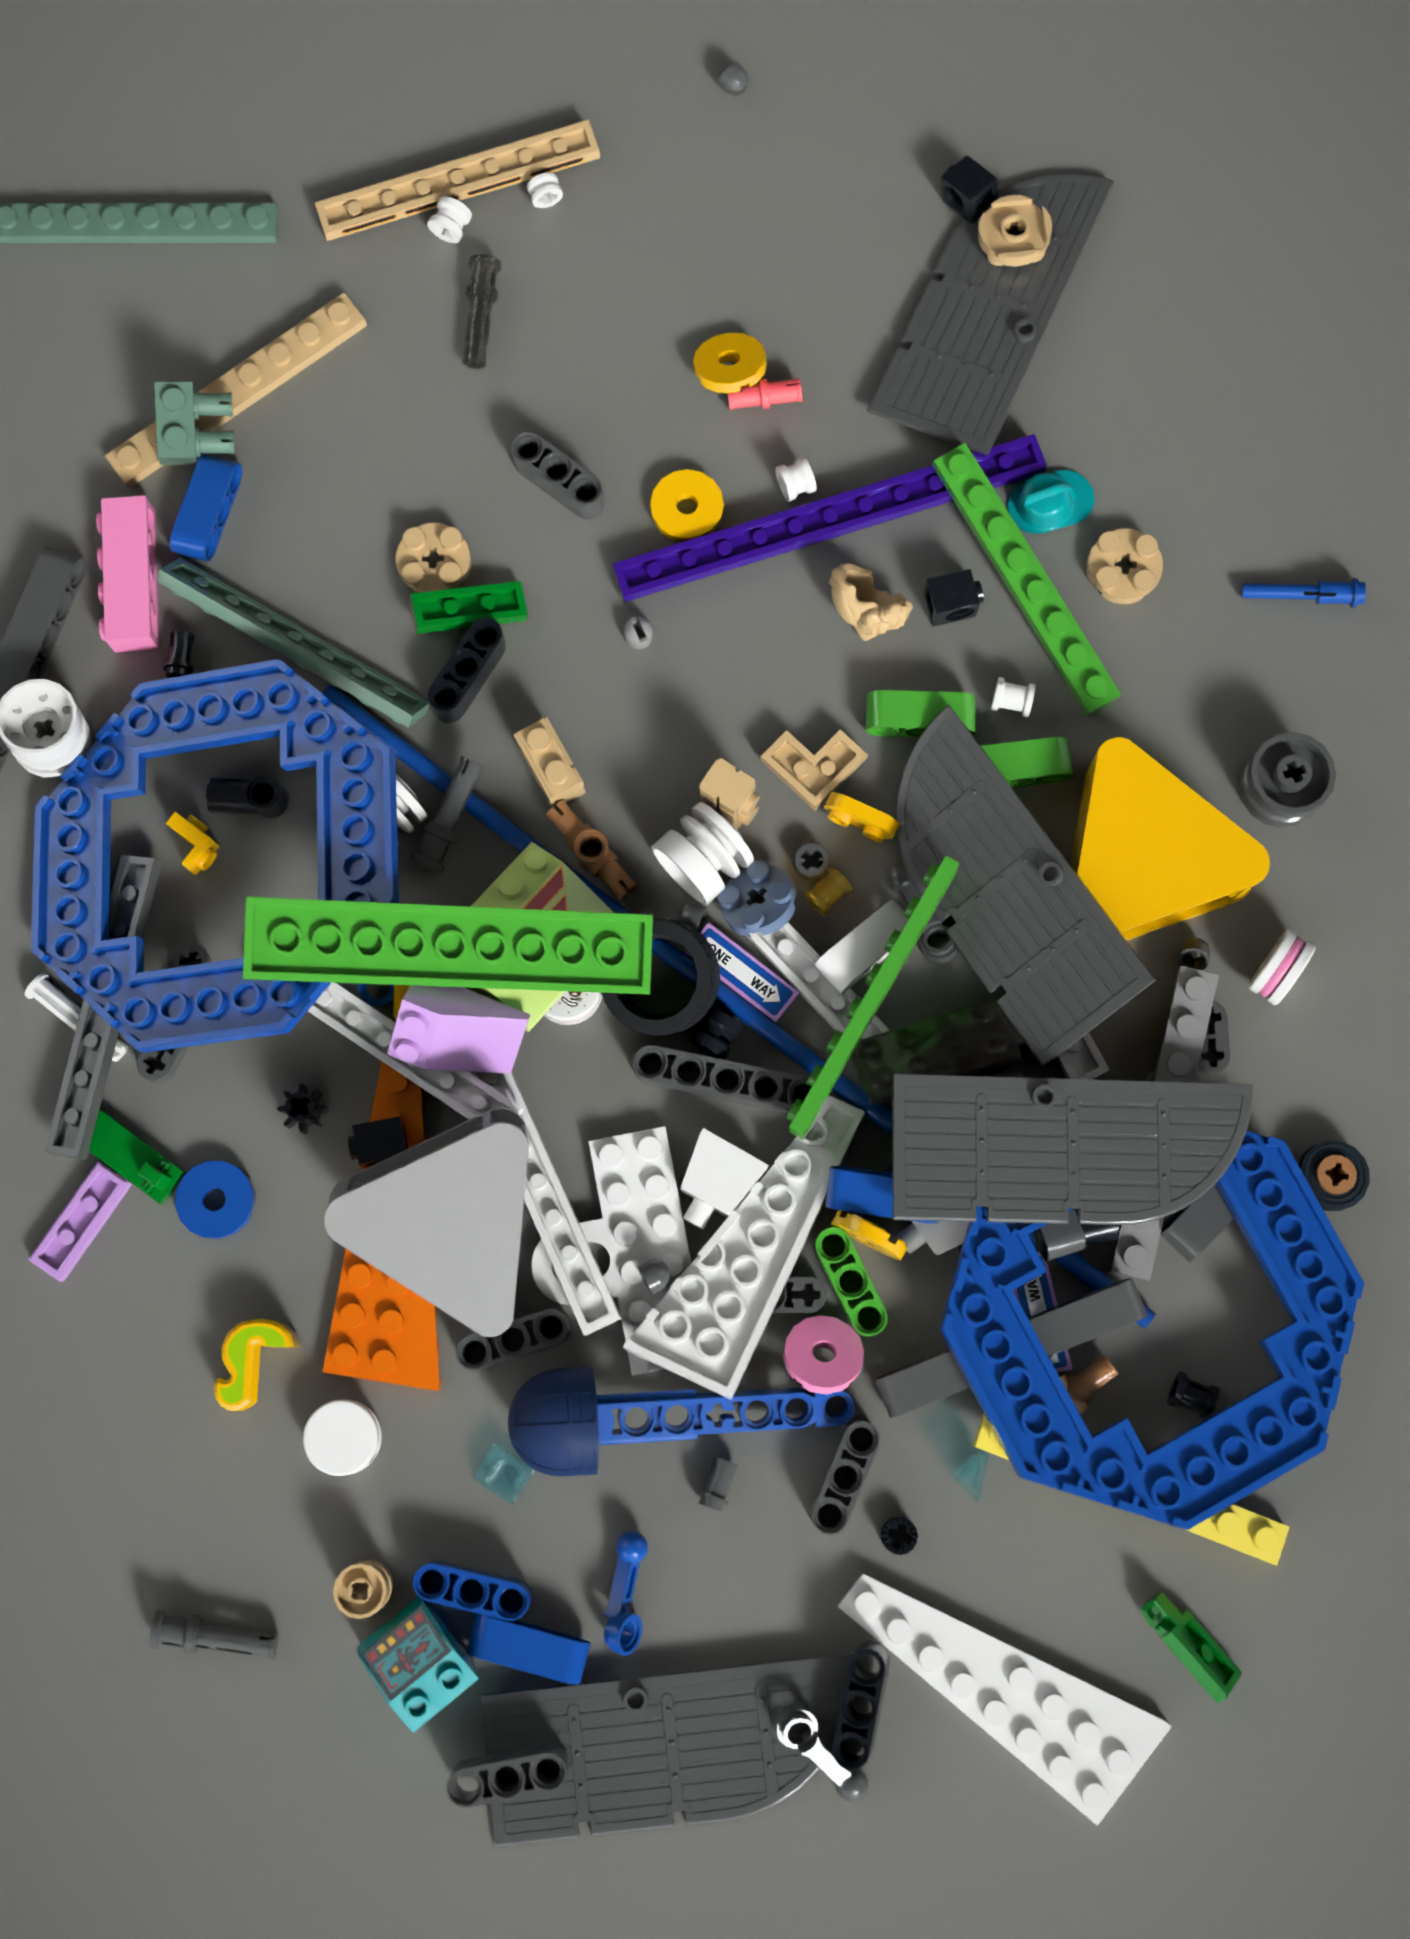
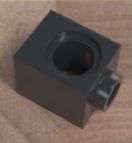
(969, 189)
(953, 597)
(377, 1141)

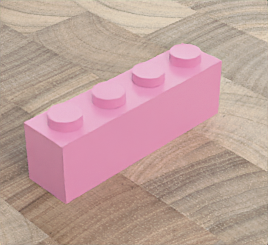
(129, 574)

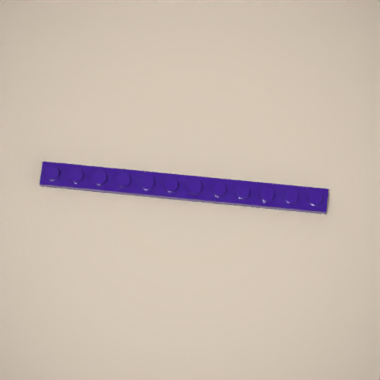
(814, 522)

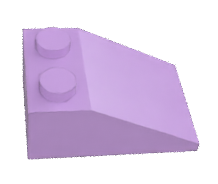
(457, 1031)

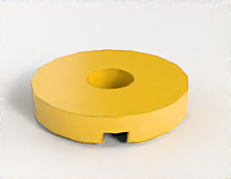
(729, 347)
(681, 486)
(869, 1235)

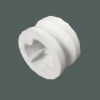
(544, 190)

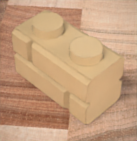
(549, 762)
(730, 793)

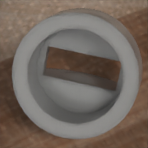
(631, 636)

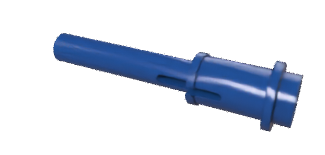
(1326, 592)

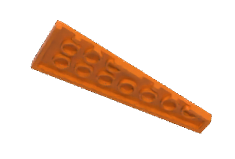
(377, 1323)

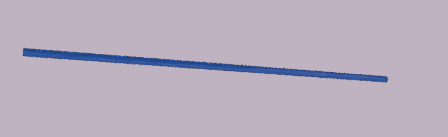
(671, 955)

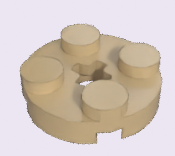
(1011, 249)
(420, 543)
(1130, 545)

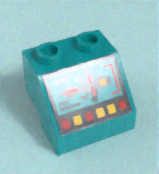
(417, 1663)

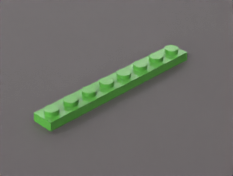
(1026, 579)
(863, 1010)

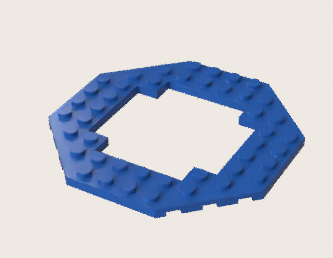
(74, 836)
(1222, 1454)

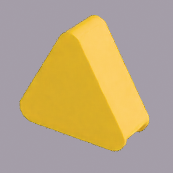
(1157, 846)

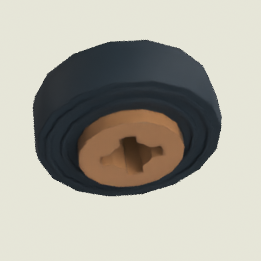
(1319, 1166)

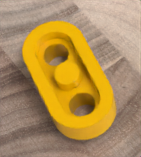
(874, 823)

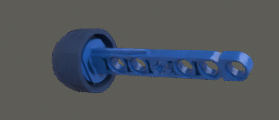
(562, 1421)

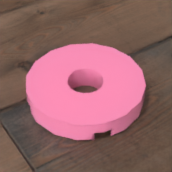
(823, 1333)

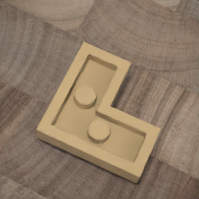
(813, 775)

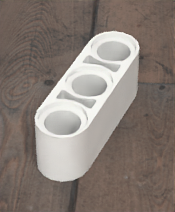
(861, 948)

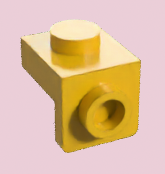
(193, 831)

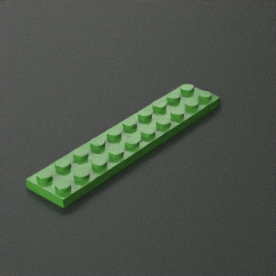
(446, 946)

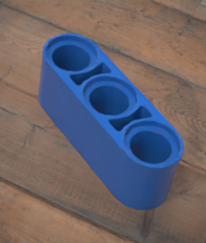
(206, 507)
(861, 1191)
(453, 1595)
(529, 1648)

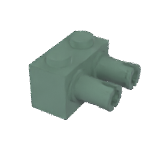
(176, 430)

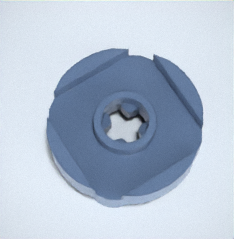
(752, 882)

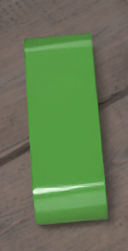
(910, 712)
(1032, 761)
(850, 1261)

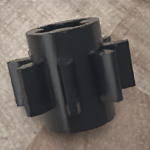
(293, 1112)

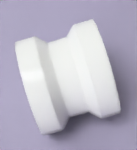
(449, 219)
(795, 479)

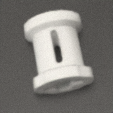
(1013, 696)

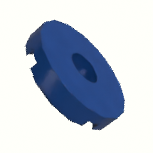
(192, 1194)

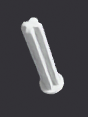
(63, 1007)

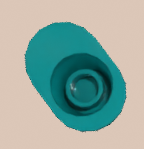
(1051, 501)

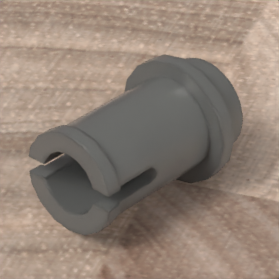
(718, 1484)

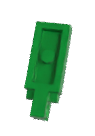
(1192, 1646)

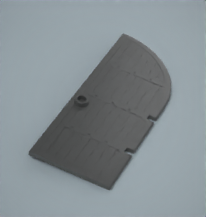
(985, 320)
(1015, 896)
(1059, 1145)
(661, 1746)

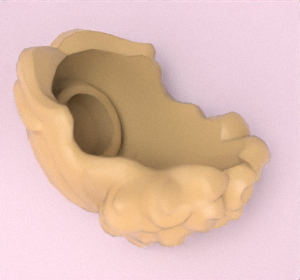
(863, 605)

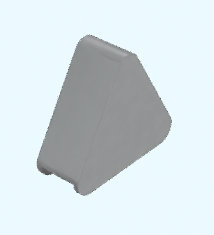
(444, 1218)

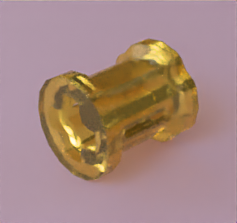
(827, 891)

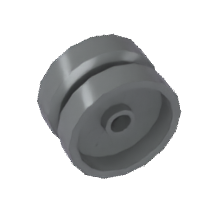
(1287, 779)

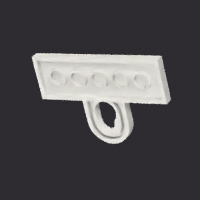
(637, 1226)

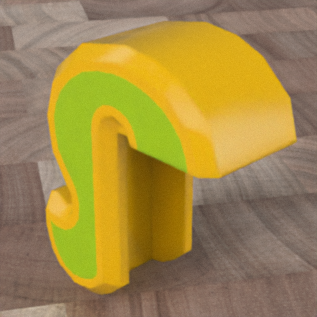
(242, 1360)

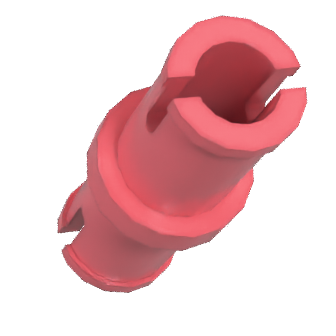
(766, 393)

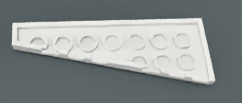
(727, 1294)
(1051, 1721)

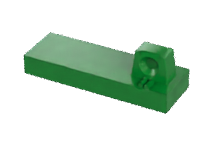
(462, 606)
(134, 1159)

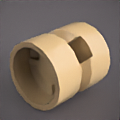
(363, 1588)

